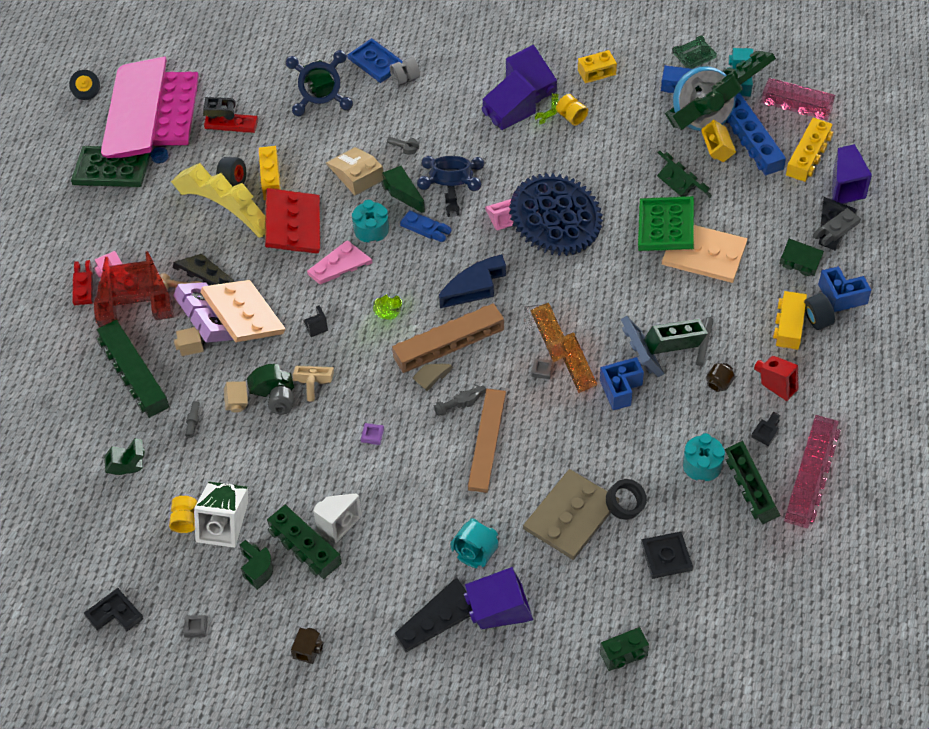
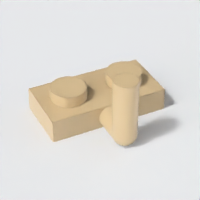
(312, 374)

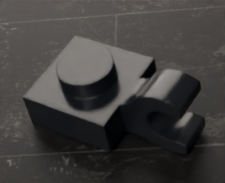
(451, 199)
(767, 430)

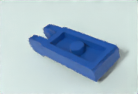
(425, 226)

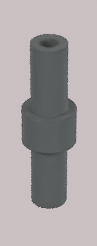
(192, 419)

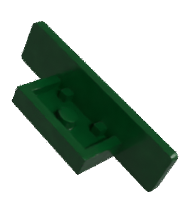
(677, 179)

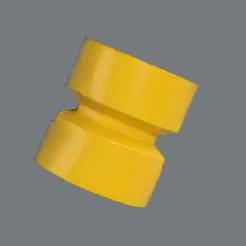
(571, 109)
(182, 518)

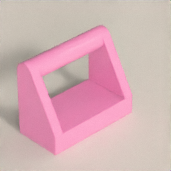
(500, 214)

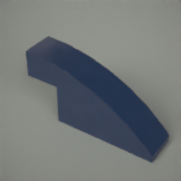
(473, 282)

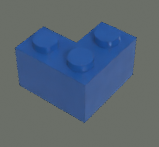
(841, 292)
(619, 379)

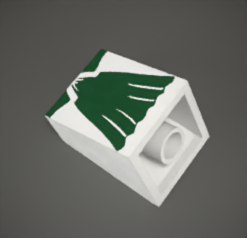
(220, 514)

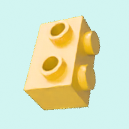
(597, 66)
(718, 141)

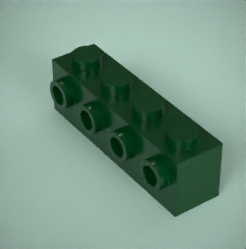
(752, 482)
(304, 542)

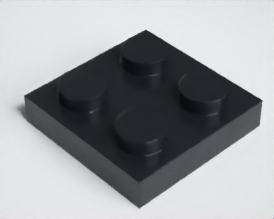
(666, 555)

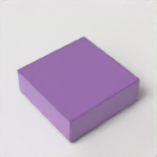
(372, 434)

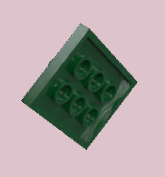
(96, 170)

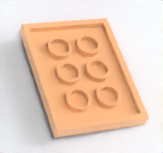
(713, 255)
(242, 310)

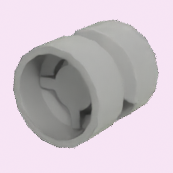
(406, 70)

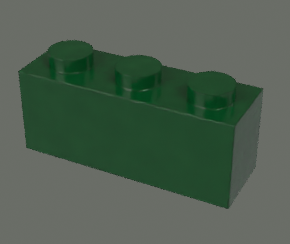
(675, 336)

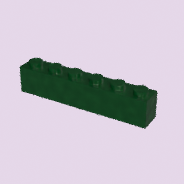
(133, 369)

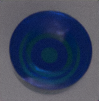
(159, 155)

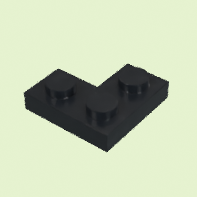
(113, 606)

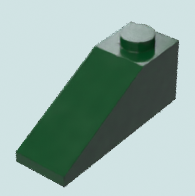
(402, 188)

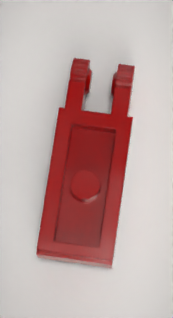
(82, 284)

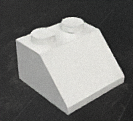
(337, 515)

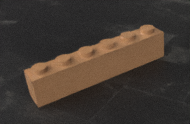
(448, 337)

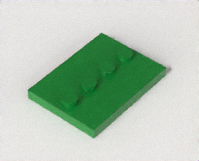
(666, 223)

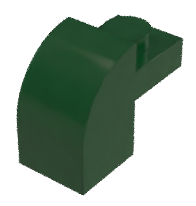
(266, 378)
(125, 460)
(259, 567)

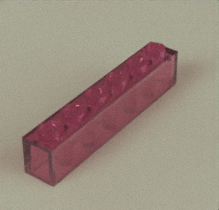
(811, 472)

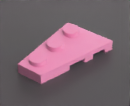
(341, 260)

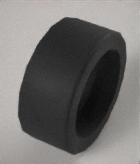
(637, 490)

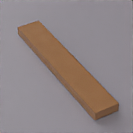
(486, 441)

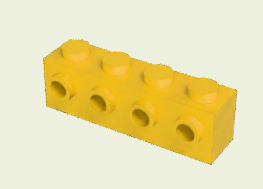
(809, 149)

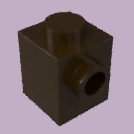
(307, 645)

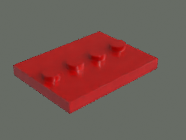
(292, 221)

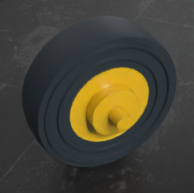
(84, 84)

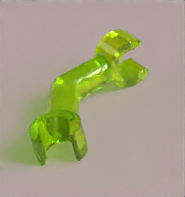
(554, 100)

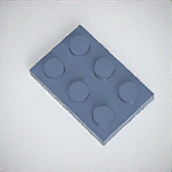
(638, 344)

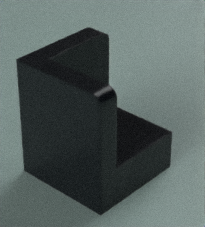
(316, 324)

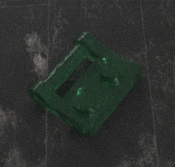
(697, 56)

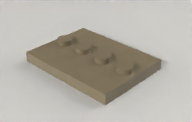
(569, 514)

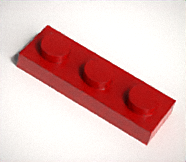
(239, 123)

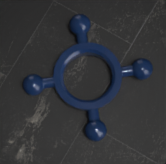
(338, 57)
(461, 176)

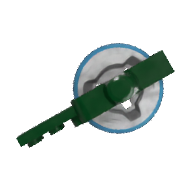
(711, 93)

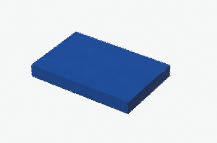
(374, 59)

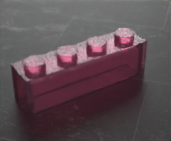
(798, 99)

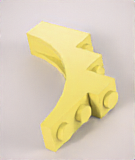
(217, 188)

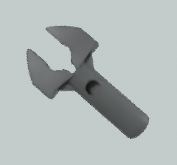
(406, 145)

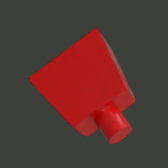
(779, 376)

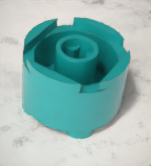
(370, 221)
(703, 457)
(475, 543)

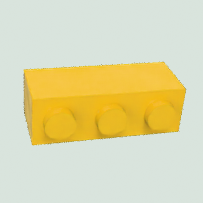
(269, 169)
(790, 320)

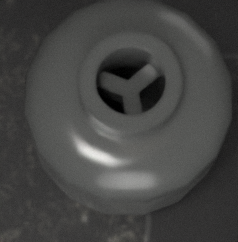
(281, 400)

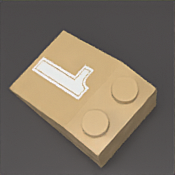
(357, 170)

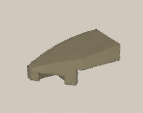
(430, 374)

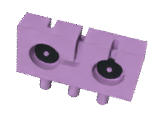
(200, 312)

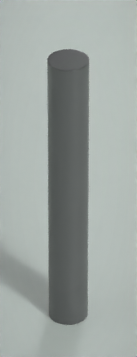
(703, 346)

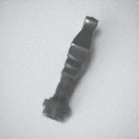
(465, 398)

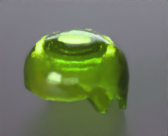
(387, 307)

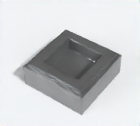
(542, 368)
(195, 626)

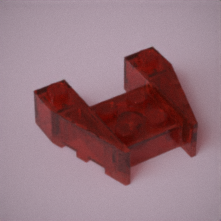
(128, 285)

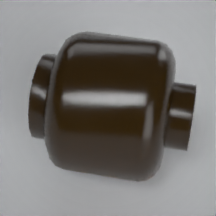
(720, 377)

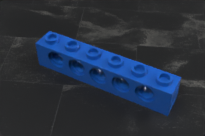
(755, 138)

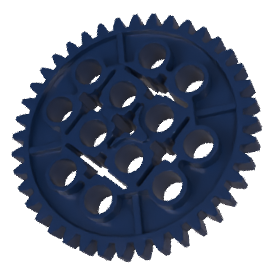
(555, 214)

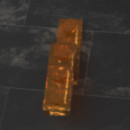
(563, 347)

